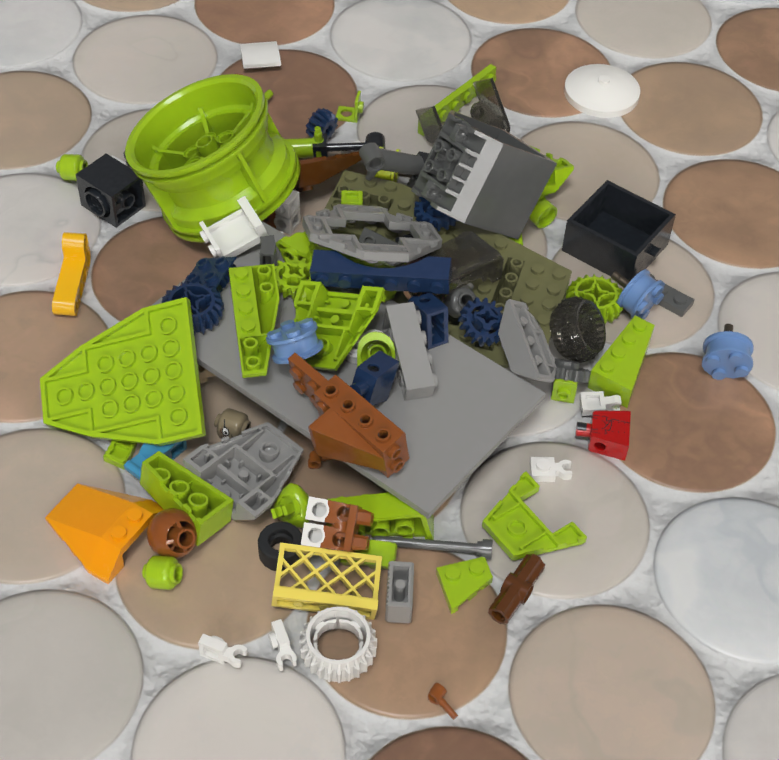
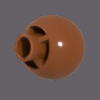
(172, 533)

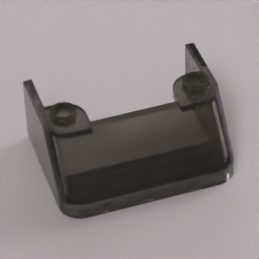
(487, 110)

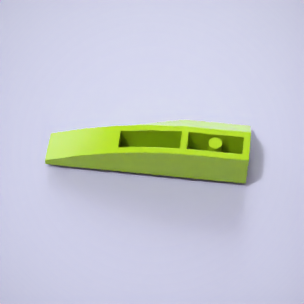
(255, 314)

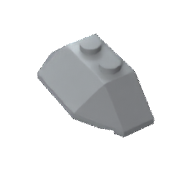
(525, 343)

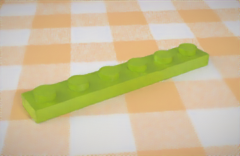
(461, 96)

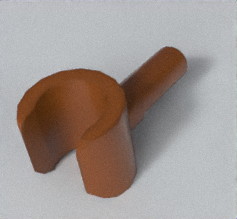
(314, 460)
(436, 696)

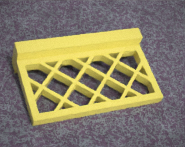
(315, 601)

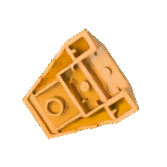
(101, 526)

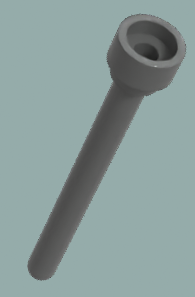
(482, 548)

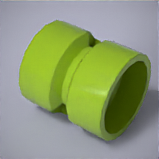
(543, 213)

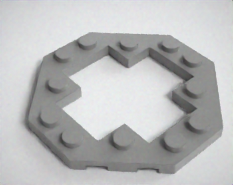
(319, 232)

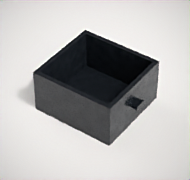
(618, 231)

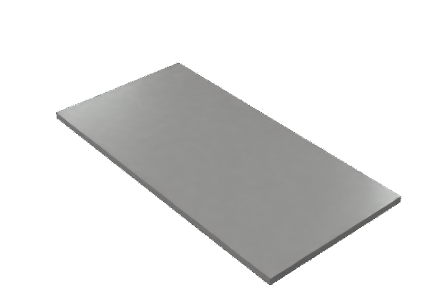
(445, 433)

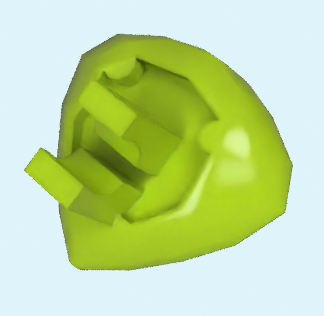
(291, 505)

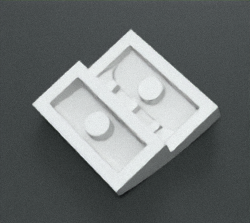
(260, 55)

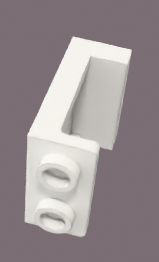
(235, 232)

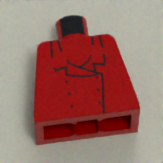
(607, 433)

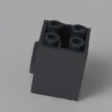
(110, 190)

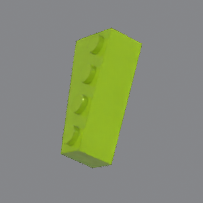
(622, 362)
(181, 489)
(391, 516)

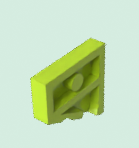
(463, 580)

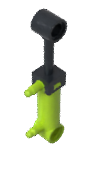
(319, 146)

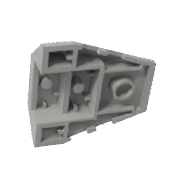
(247, 467)

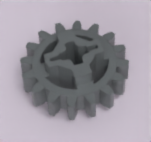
(571, 371)

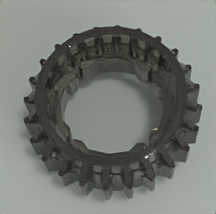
(577, 329)

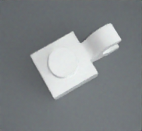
(597, 402)
(280, 640)
(218, 651)

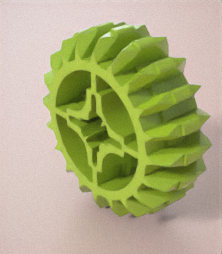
(600, 292)

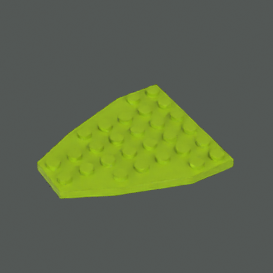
(131, 381)

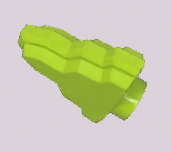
(296, 245)

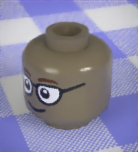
(231, 423)

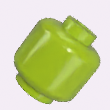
(70, 165)
(162, 572)

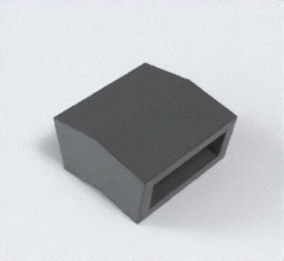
(267, 250)

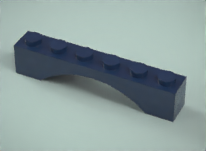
(426, 275)

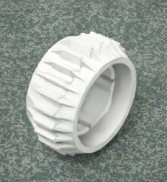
(333, 669)

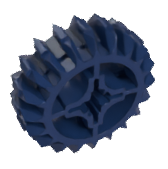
(205, 304)

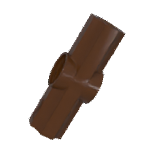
(516, 588)

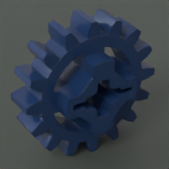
(432, 215)
(481, 322)

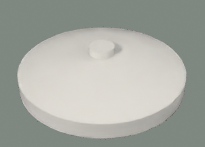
(602, 90)

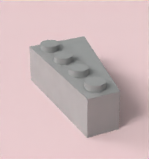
(415, 374)

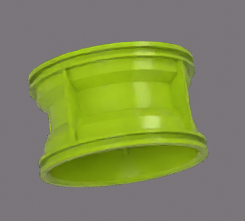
(210, 150)

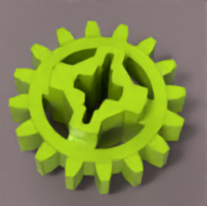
(292, 273)

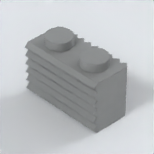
(399, 592)

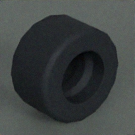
(274, 534)

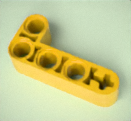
(72, 274)

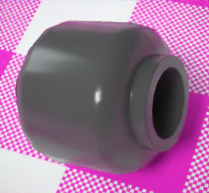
(457, 300)

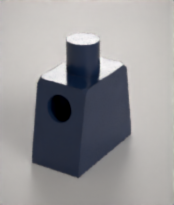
(433, 319)
(375, 377)

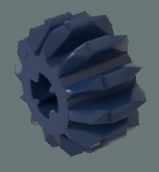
(323, 119)

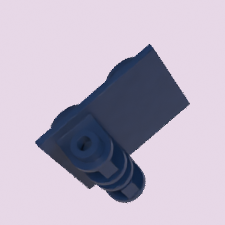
(212, 271)

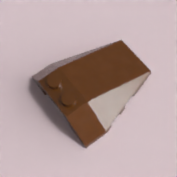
(319, 169)

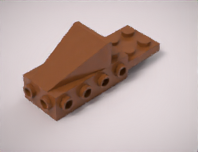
(348, 423)

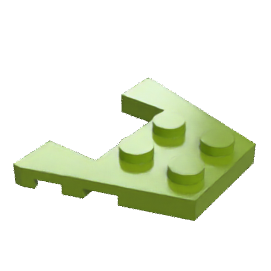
(520, 530)

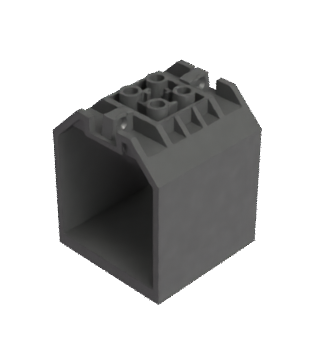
(483, 176)

